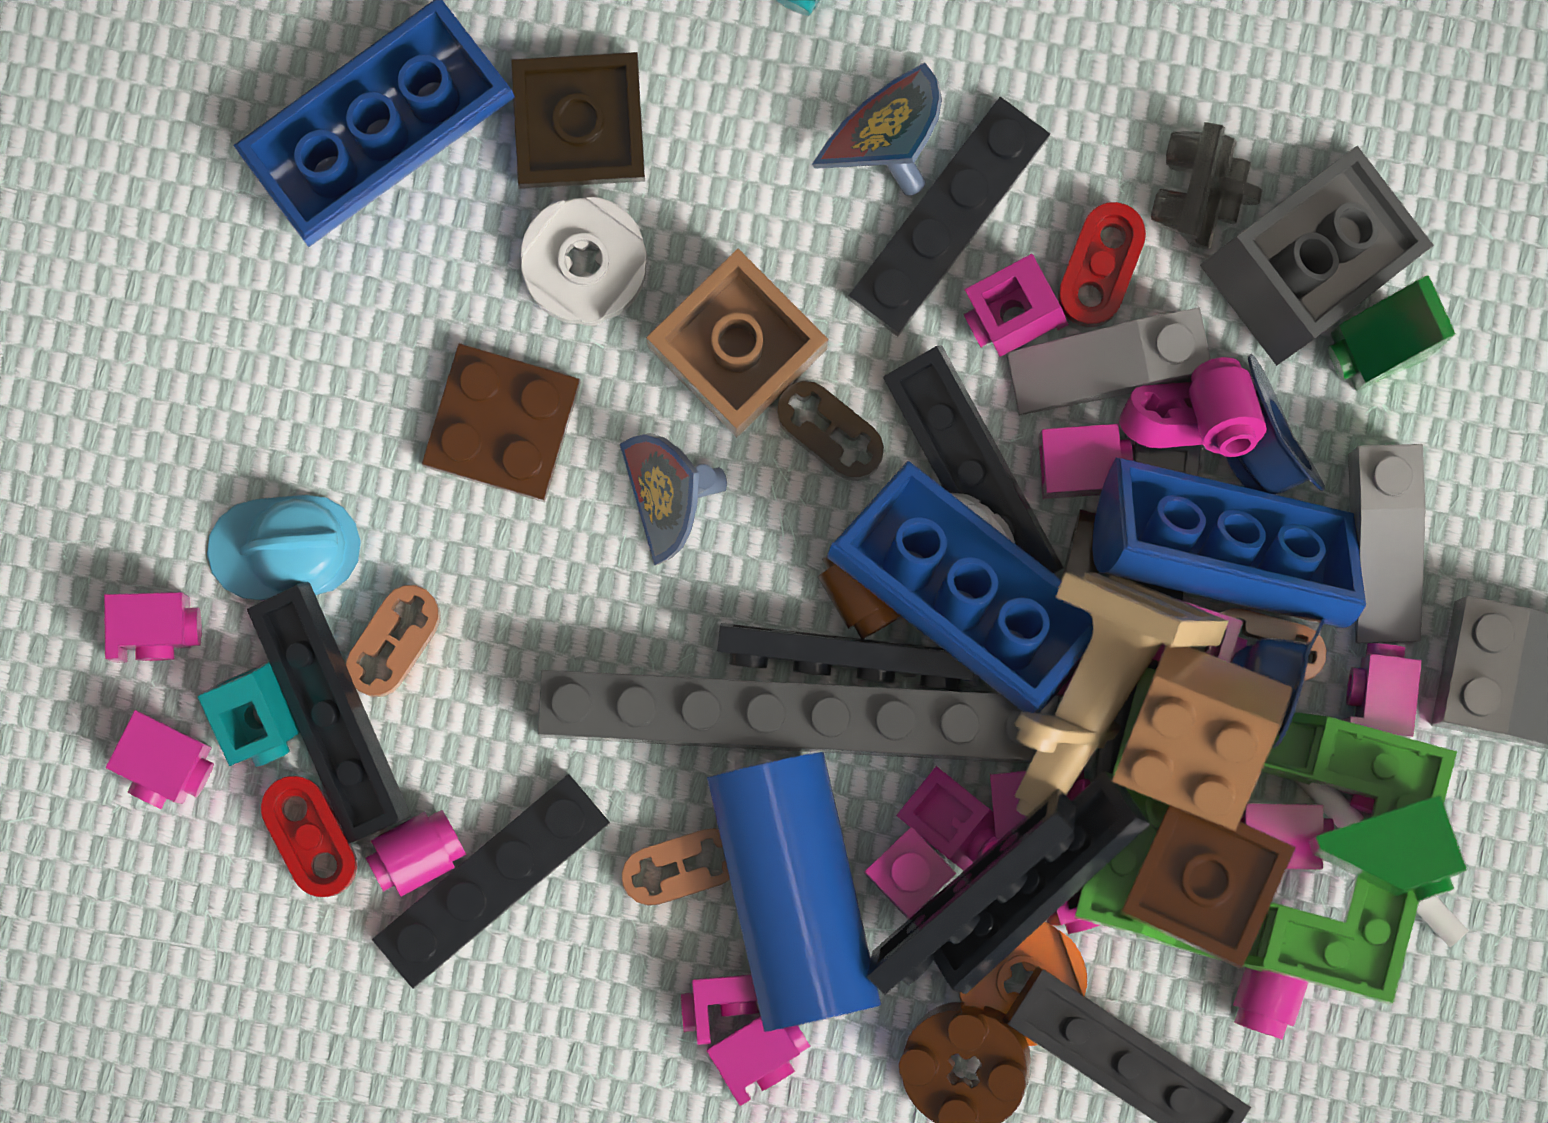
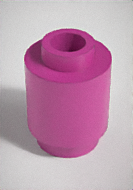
(1226, 407)
(415, 852)
(1268, 1002)

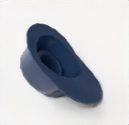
(1278, 458)
(1280, 661)

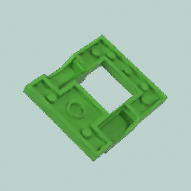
(1349, 956)

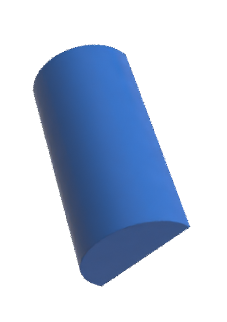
(374, 121)
(1228, 543)
(966, 588)
(793, 891)

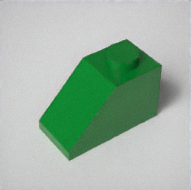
(1398, 850)

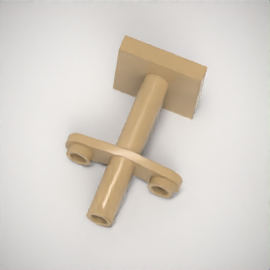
(1127, 633)

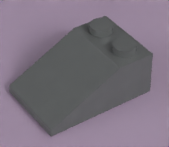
(1316, 255)
(1495, 672)

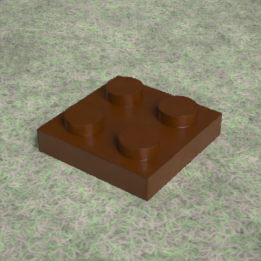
(501, 422)
(1208, 884)

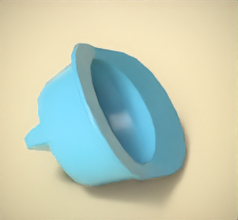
(283, 543)

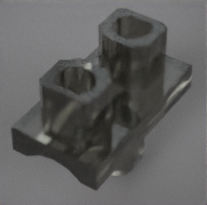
(1215, 186)

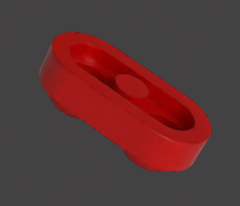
(1102, 266)
(306, 839)

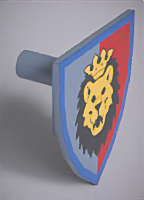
(889, 129)
(667, 491)

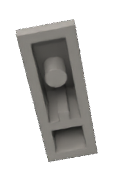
(1108, 361)
(1390, 532)

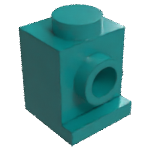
(232, 719)

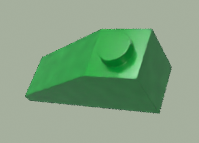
(1391, 335)

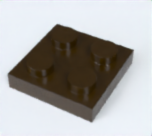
(578, 120)

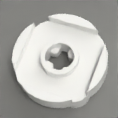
(579, 224)

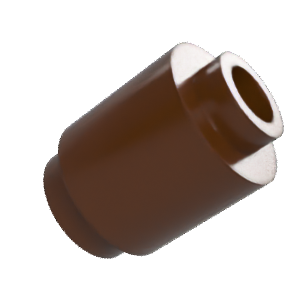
(854, 602)

